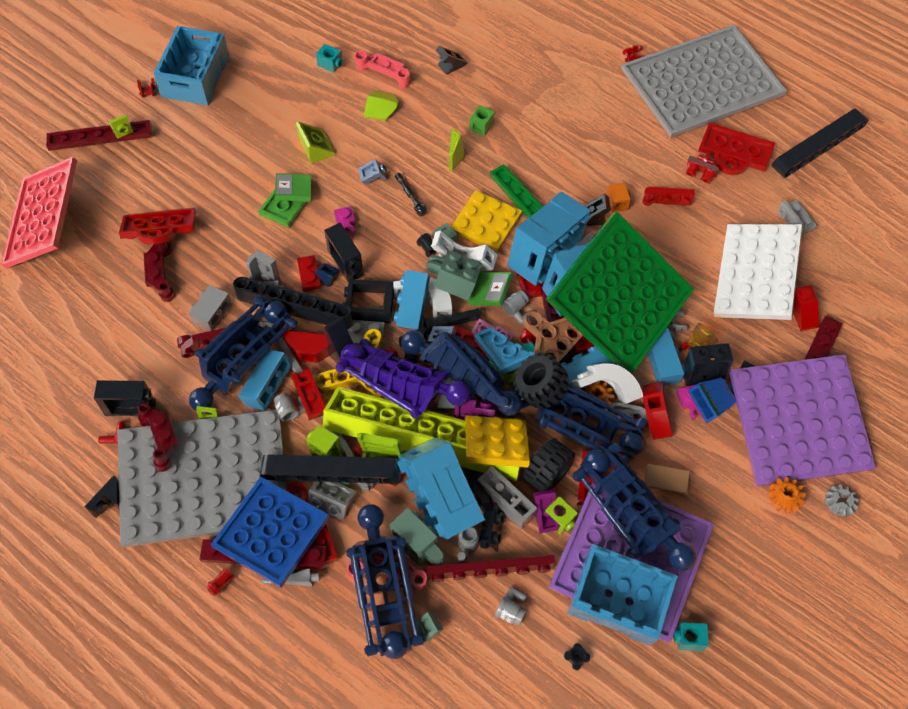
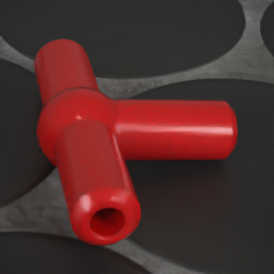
(112, 439)

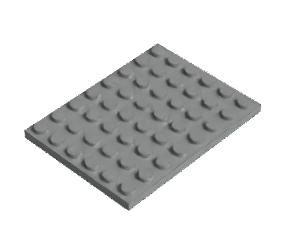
(703, 80)
(206, 480)

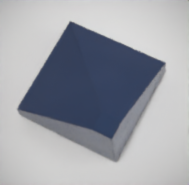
(327, 274)

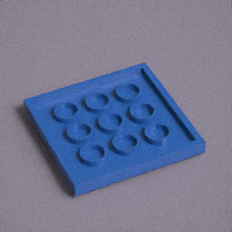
(270, 531)

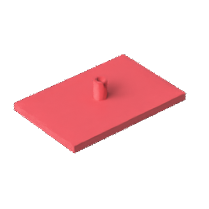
(39, 213)

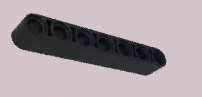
(819, 143)
(297, 303)
(330, 469)

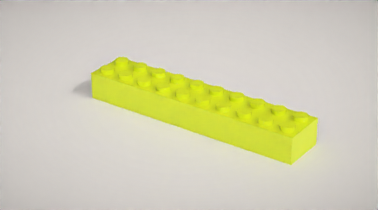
(357, 412)

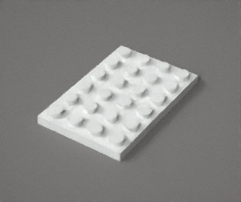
(758, 271)

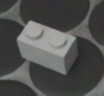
(210, 308)

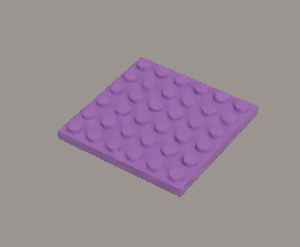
(801, 420)
(596, 529)

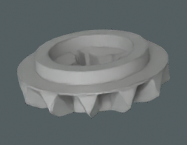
(841, 509)

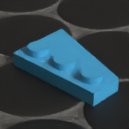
(500, 351)

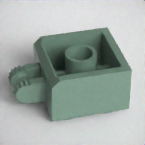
(455, 273)
(420, 539)

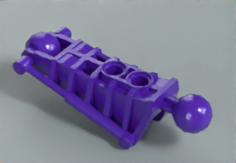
(400, 380)

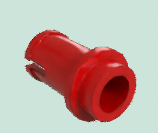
(219, 582)

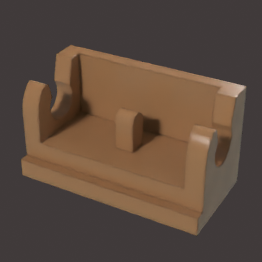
(666, 478)

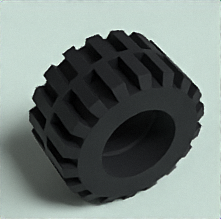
(535, 370)
(549, 465)

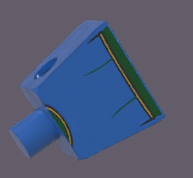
(712, 398)

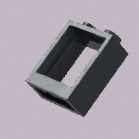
(344, 252)
(369, 286)
(699, 363)
(122, 397)

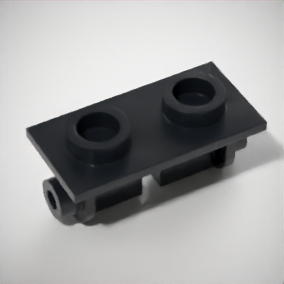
(493, 520)

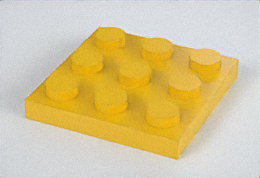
(486, 221)
(496, 441)

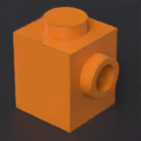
(619, 197)

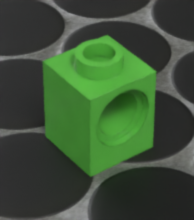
(482, 120)

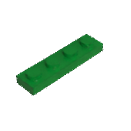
(515, 191)

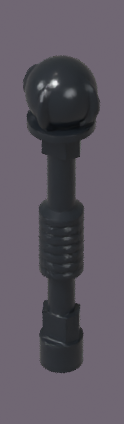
(419, 207)

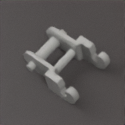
(677, 328)

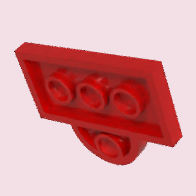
(735, 149)
(157, 226)

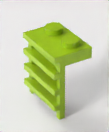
(379, 446)

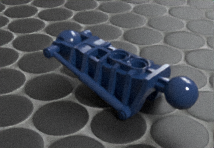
(222, 350)
(464, 364)
(587, 405)
(624, 517)
(394, 643)

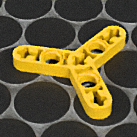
(350, 380)

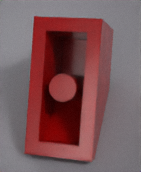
(806, 308)

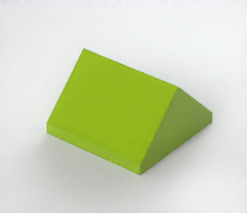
(314, 142)

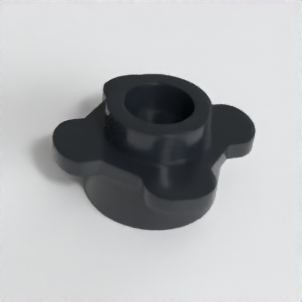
(577, 650)

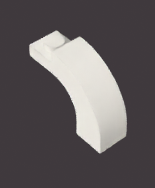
(482, 254)
(437, 298)
(621, 380)

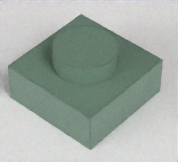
(447, 230)
(429, 626)

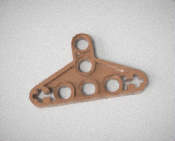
(559, 332)

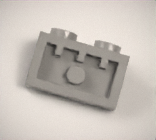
(795, 214)
(263, 267)
(331, 498)

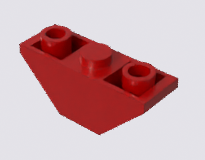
(307, 346)
(657, 410)

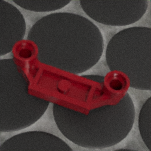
(155, 270)
(189, 344)
(162, 433)

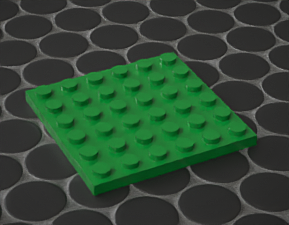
(620, 293)

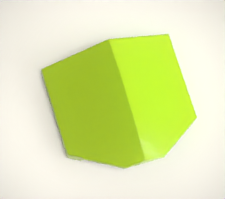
(380, 105)
(456, 152)

